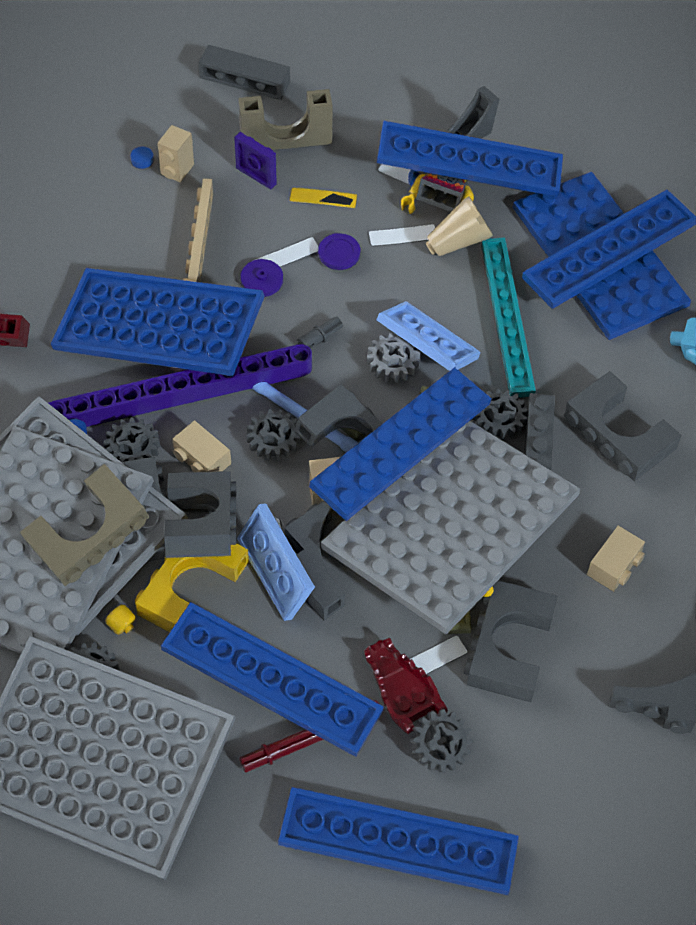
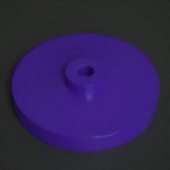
(339, 251)
(262, 275)

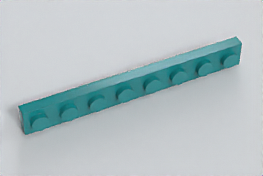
(508, 318)

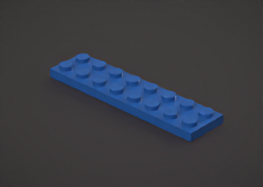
(470, 158)
(609, 248)
(399, 443)
(273, 679)
(399, 840)

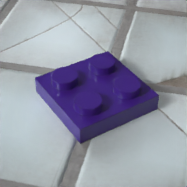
(255, 160)

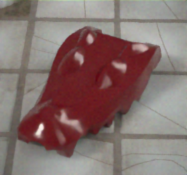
(403, 686)

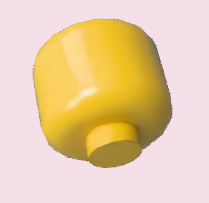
(120, 619)

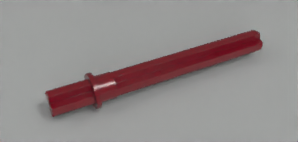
(278, 749)

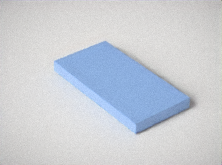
(428, 336)
(275, 562)

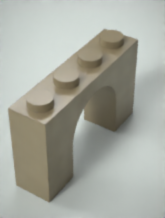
(310, 130)
(72, 558)

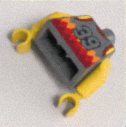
(438, 191)

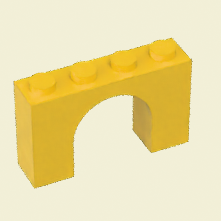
(160, 603)

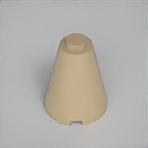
(459, 229)

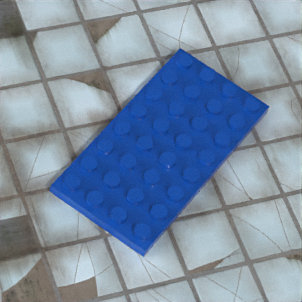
(625, 298)
(159, 321)

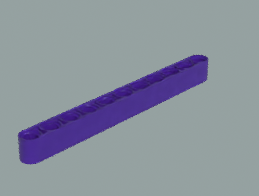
(268, 366)

